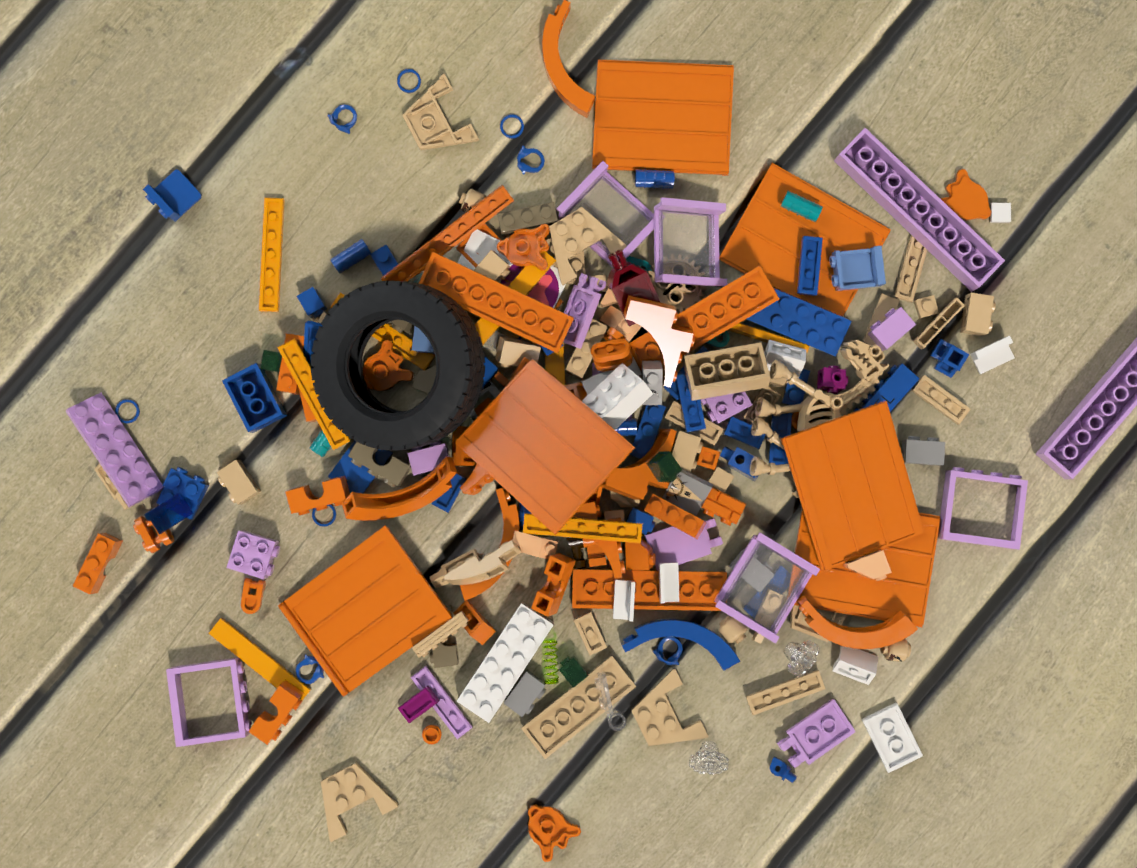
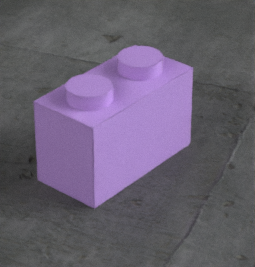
(891, 328)
(427, 459)

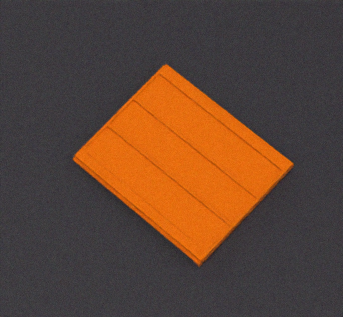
(663, 116)
(773, 237)
(544, 446)
(853, 485)
(856, 595)
(365, 611)

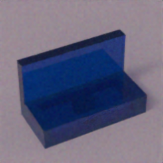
(169, 513)

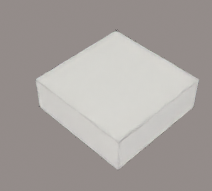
(1000, 213)

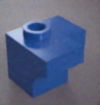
(949, 358)

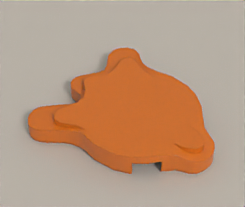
(967, 198)
(526, 246)
(383, 368)
(550, 829)

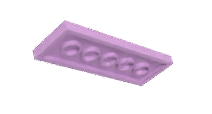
(114, 449)

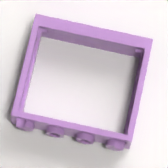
(947, 505)
(178, 706)

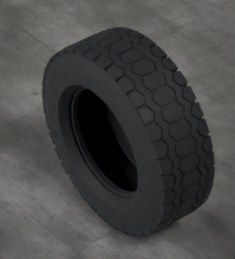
(340, 372)

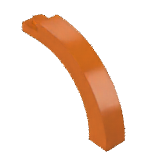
(564, 86)
(403, 501)
(511, 524)
(870, 637)

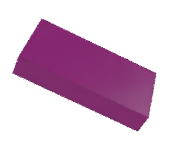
(418, 704)

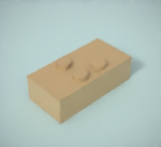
(726, 371)

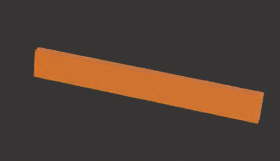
(451, 235)

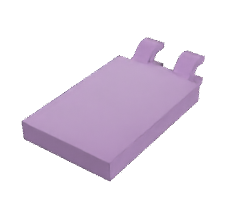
(582, 307)
(676, 546)
(817, 734)

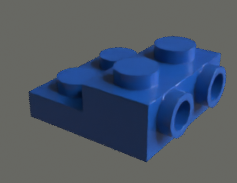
(190, 487)

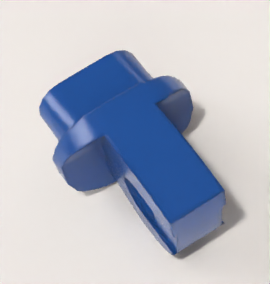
(785, 771)

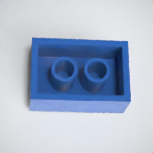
(254, 398)

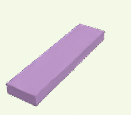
(446, 707)

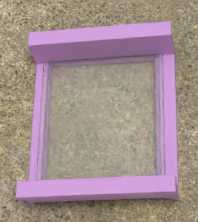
(611, 207)
(687, 242)
(764, 586)

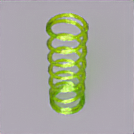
(555, 680)

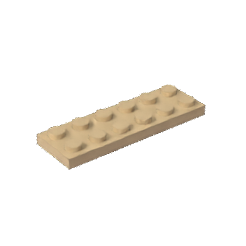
(576, 708)

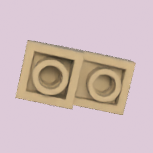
(766, 393)

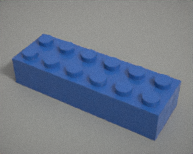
(804, 322)

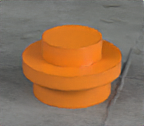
(431, 734)

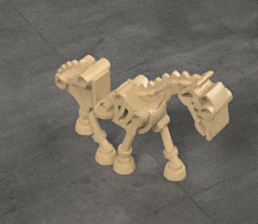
(868, 366)

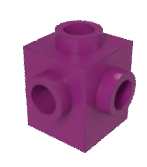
(832, 379)

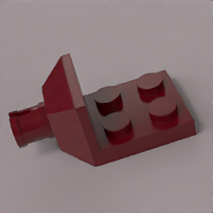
(629, 280)

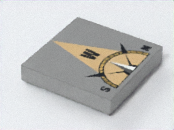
(688, 492)

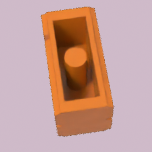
(723, 506)

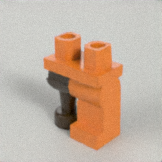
(595, 554)

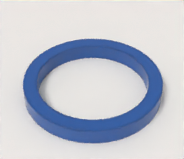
(406, 71)
(514, 136)
(137, 411)
(334, 516)

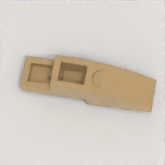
(477, 570)

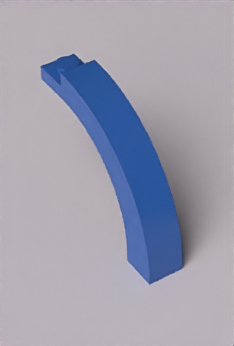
(685, 629)

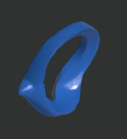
(334, 116)
(526, 168)
(673, 660)
(317, 674)

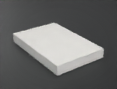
(892, 737)

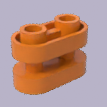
(611, 354)
(150, 540)

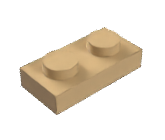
(590, 633)

